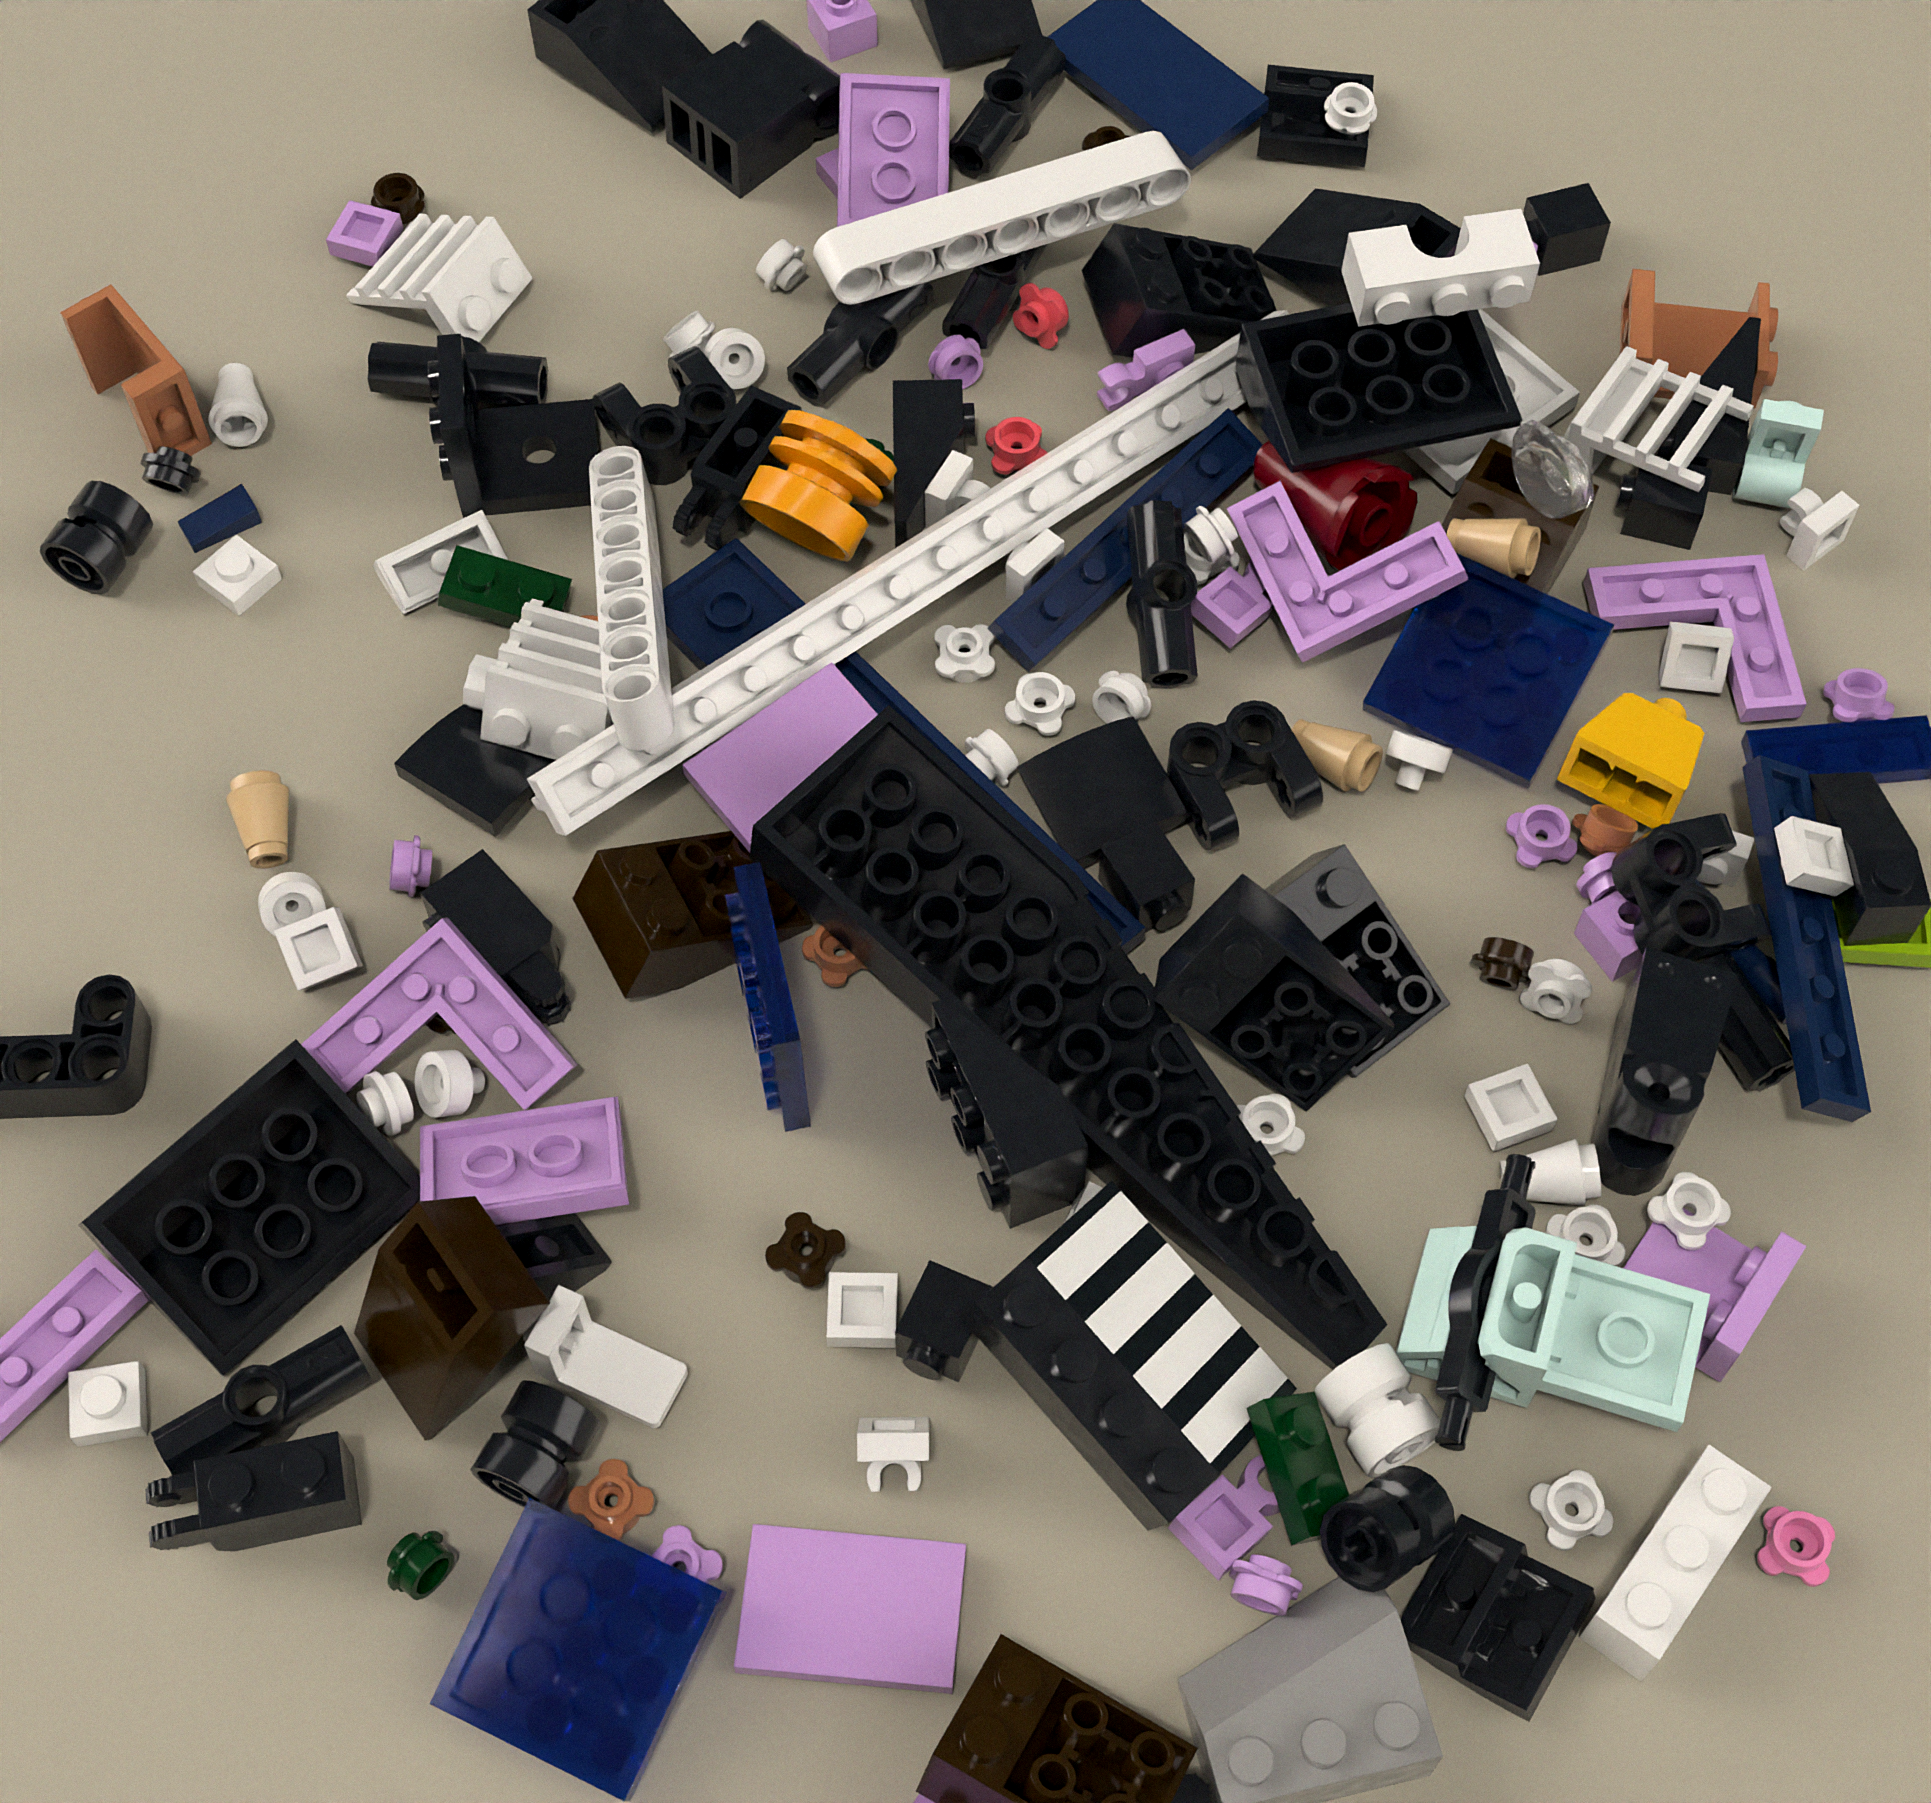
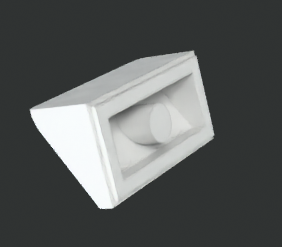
(418, 570)

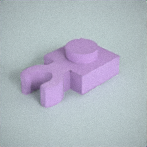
(1149, 367)
(1232, 604)
(1227, 1521)

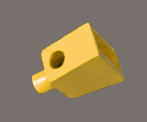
(1635, 758)

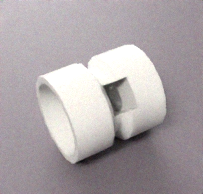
(1374, 1402)

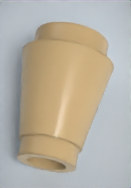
(1500, 544)
(1340, 754)
(261, 816)

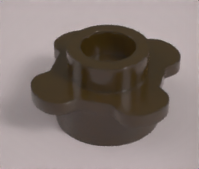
(805, 1269)

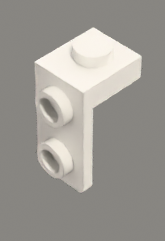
(601, 1362)

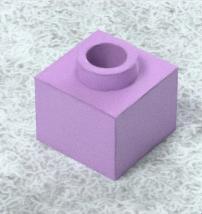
(842, 26)
(1609, 936)

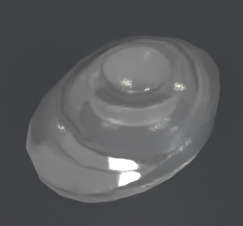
(1550, 471)

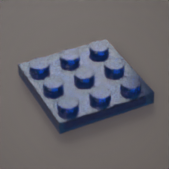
(1489, 671)
(767, 998)
(579, 1649)

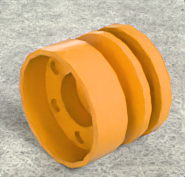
(823, 475)

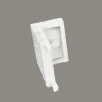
(453, 271)
(1622, 399)
(546, 684)

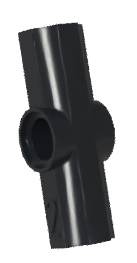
(1006, 105)
(990, 296)
(853, 339)
(495, 376)
(1162, 625)
(303, 1385)

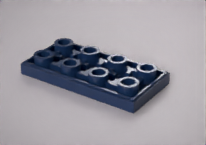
(1158, 77)

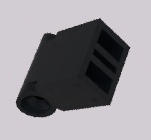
(751, 108)
(1658, 1067)

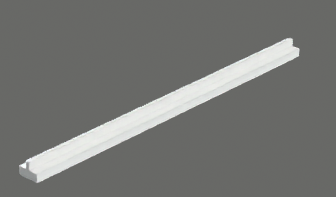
(895, 586)

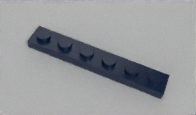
(1102, 559)
(1806, 953)

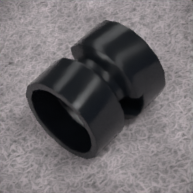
(97, 537)
(540, 1436)
(1387, 1528)

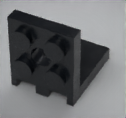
(490, 446)

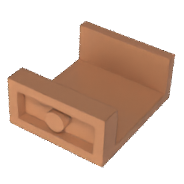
(1692, 335)
(118, 344)

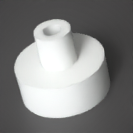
(736, 357)
(1417, 756)
(289, 899)
(446, 1083)

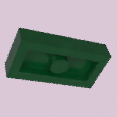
(498, 587)
(1298, 1461)

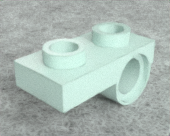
(1777, 452)

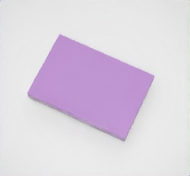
(891, 143)
(777, 749)
(529, 1161)
(851, 1609)

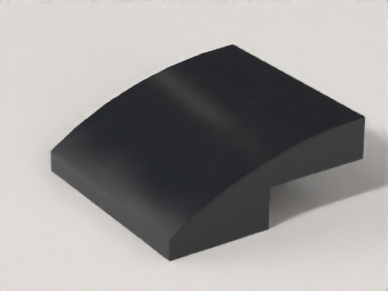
(1296, 117)
(468, 773)
(1102, 788)
(1495, 1617)

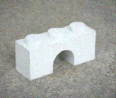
(1398, 282)
(1675, 1563)

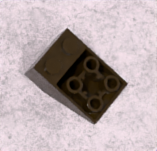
(1493, 493)
(665, 912)
(444, 1307)
(1049, 1739)

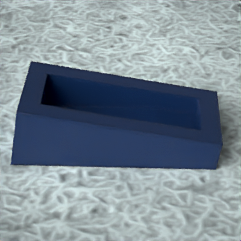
(220, 519)

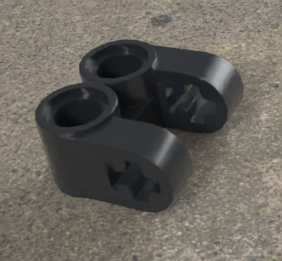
(669, 434)
(1231, 760)
(1676, 912)

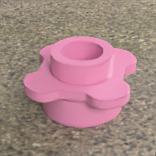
(1811, 1531)

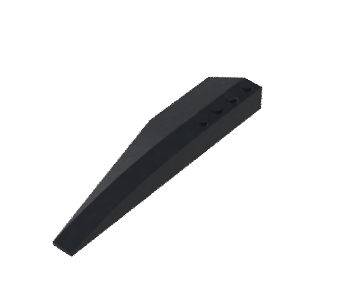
(979, 913)

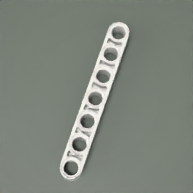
(1000, 217)
(630, 600)

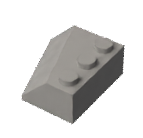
(1312, 1704)

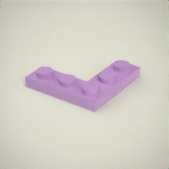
(1717, 590)
(1333, 609)
(449, 979)
(62, 1335)

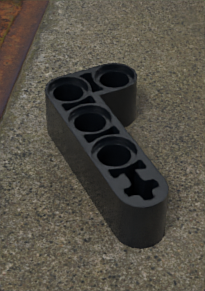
(81, 1058)

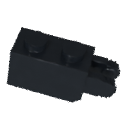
(728, 466)
(504, 931)
(261, 1496)

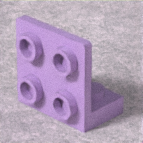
(1736, 1277)

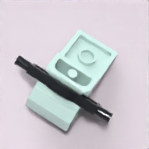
(1523, 1313)

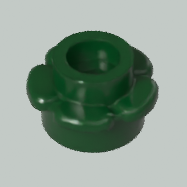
(419, 1564)

